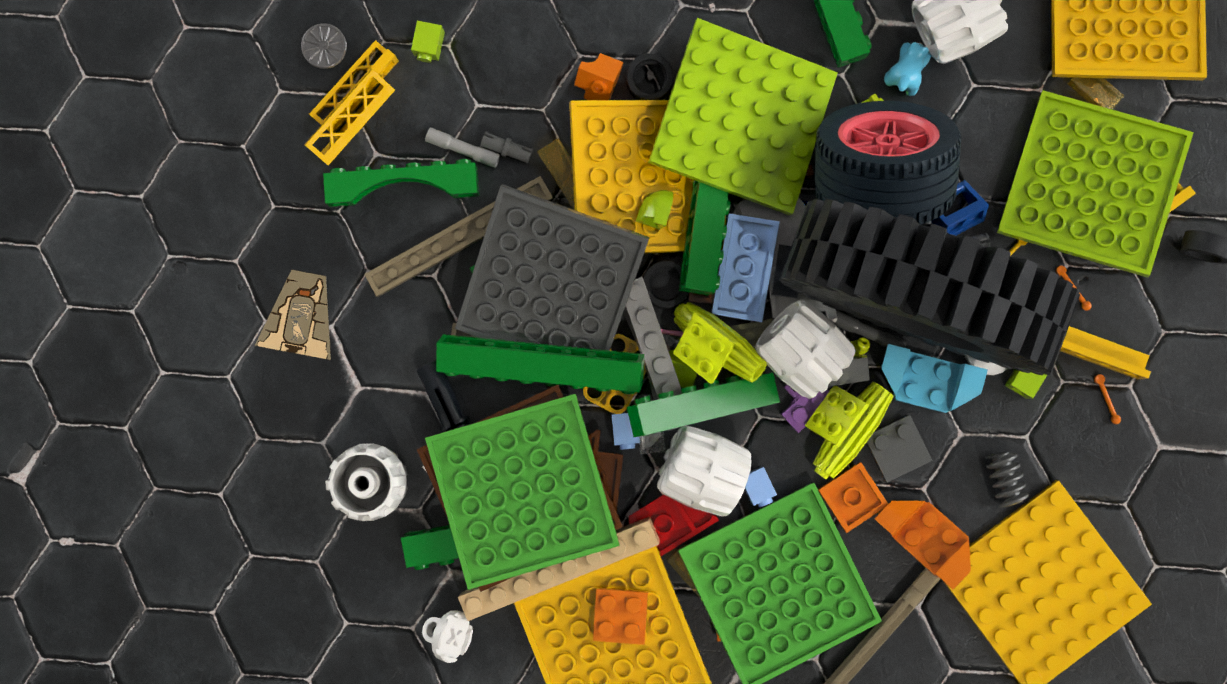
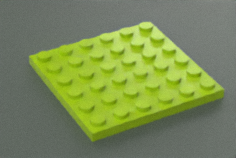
(743, 117)
(1095, 183)

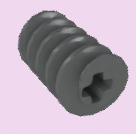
(1007, 478)

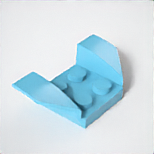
(930, 381)

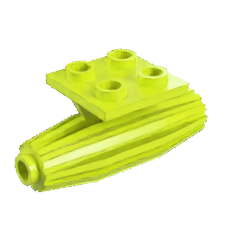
(712, 344)
(846, 425)

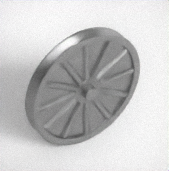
(323, 46)

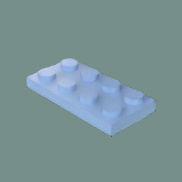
(746, 267)

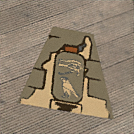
(299, 317)

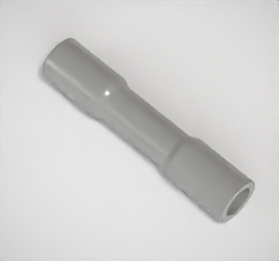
(448, 142)

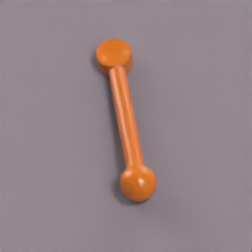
(1061, 271)
(1100, 379)

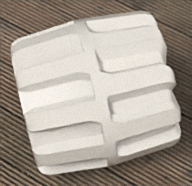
(958, 26)
(805, 349)
(704, 471)
(385, 478)

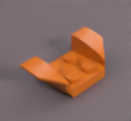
(929, 538)

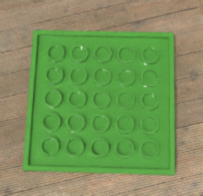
(522, 491)
(779, 586)

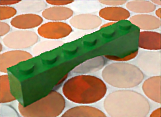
(350, 187)

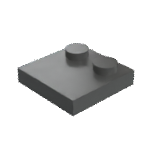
(898, 448)

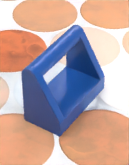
(967, 216)

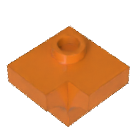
(599, 77)

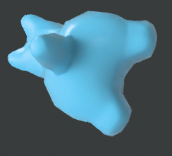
(907, 71)

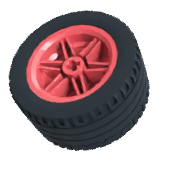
(889, 158)

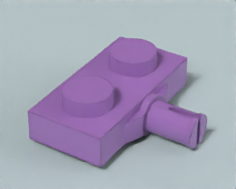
(801, 408)

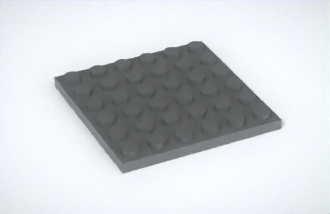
(550, 275)

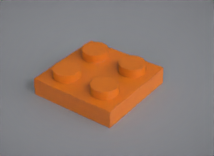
(853, 497)
(620, 616)

